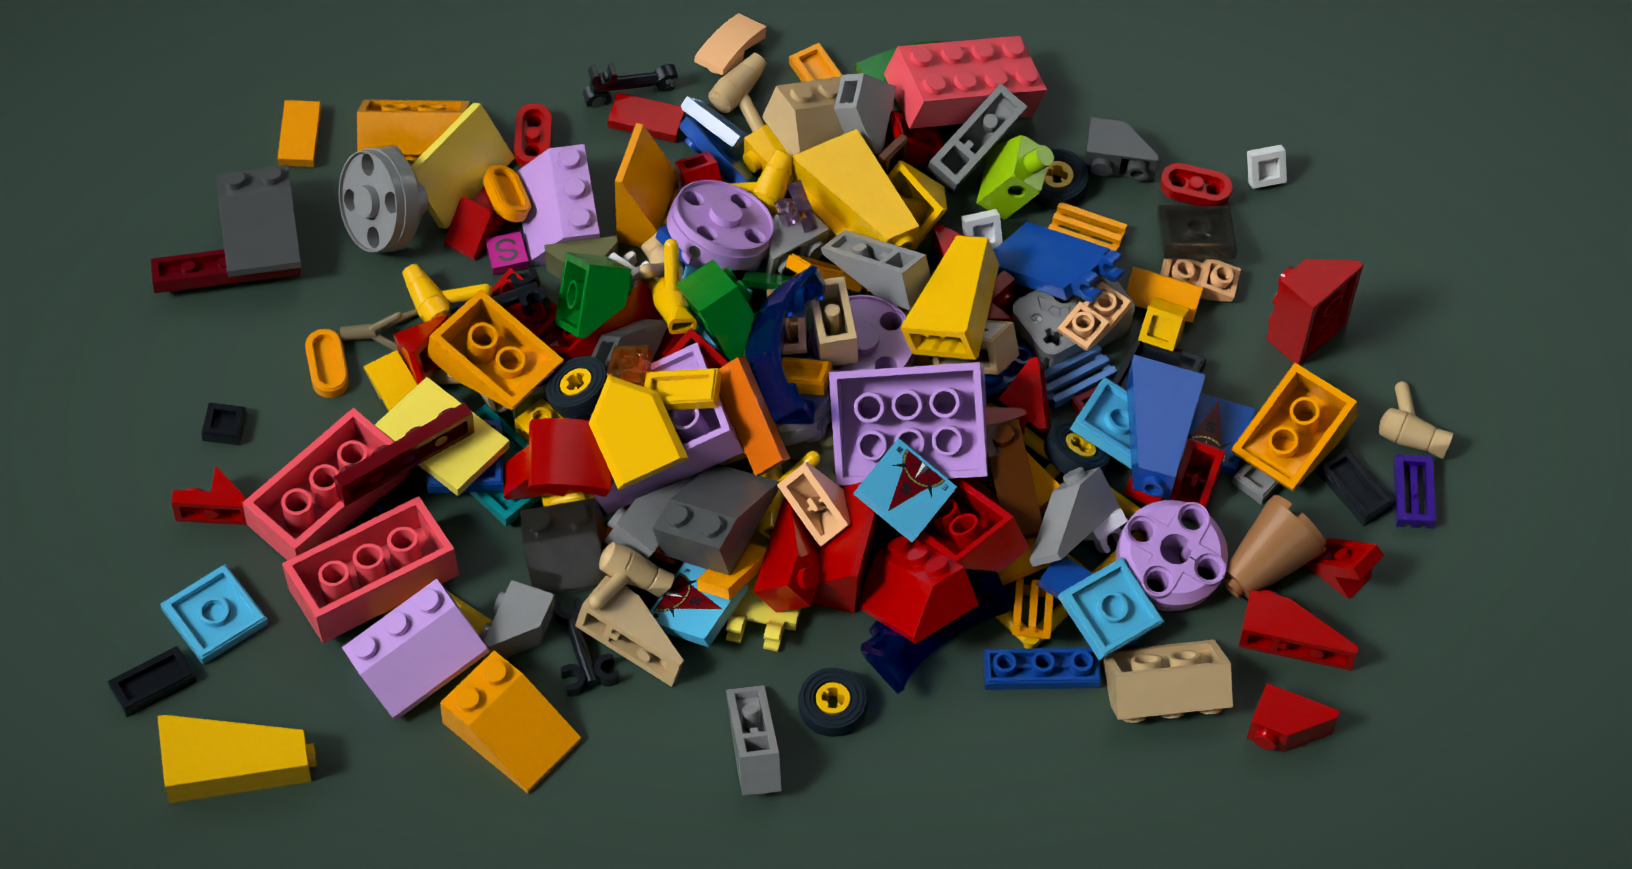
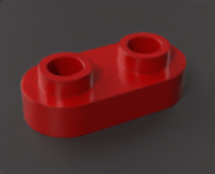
(532, 139)
(1196, 185)

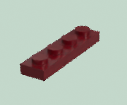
(201, 270)
(404, 454)

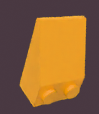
(643, 189)
(492, 352)
(1296, 427)
(508, 722)

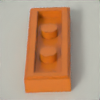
(751, 417)

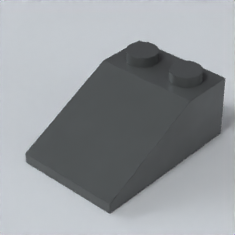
(258, 220)
(714, 517)

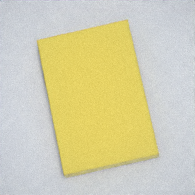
(459, 161)
(460, 463)

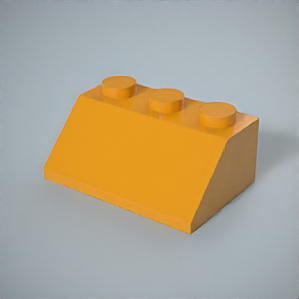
(405, 123)

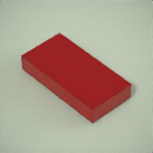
(659, 118)

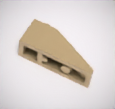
(632, 632)

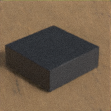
(224, 423)

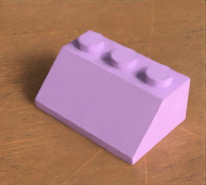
(559, 199)
(416, 649)

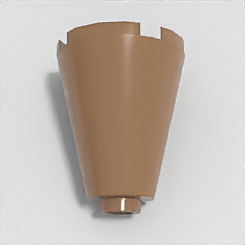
(1272, 548)

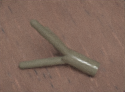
(370, 331)

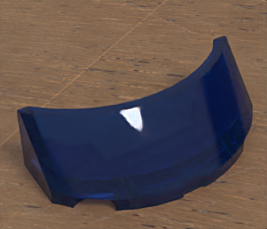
(766, 346)
(898, 657)

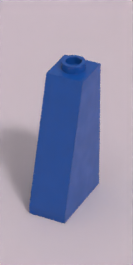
(1160, 418)

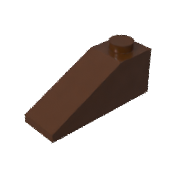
(1013, 476)

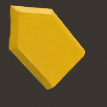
(634, 432)

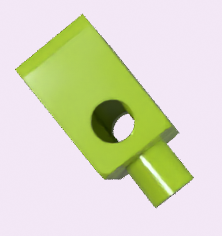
(1013, 175)

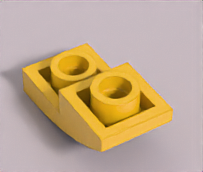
(390, 378)

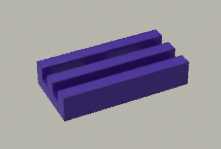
(1414, 517)

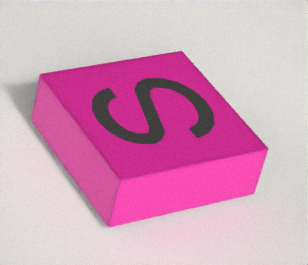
(507, 252)

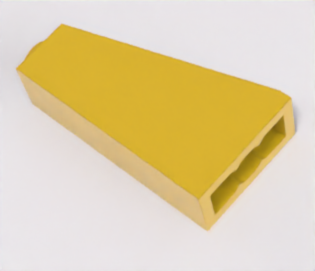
(856, 189)
(955, 302)
(230, 757)

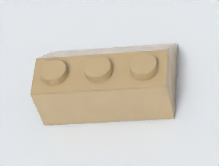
(804, 114)
(1168, 680)

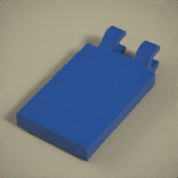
(1056, 262)

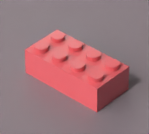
(952, 79)
(301, 502)
(370, 569)

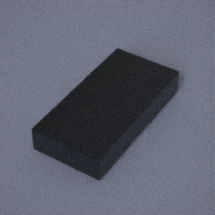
(1355, 487)
(151, 681)

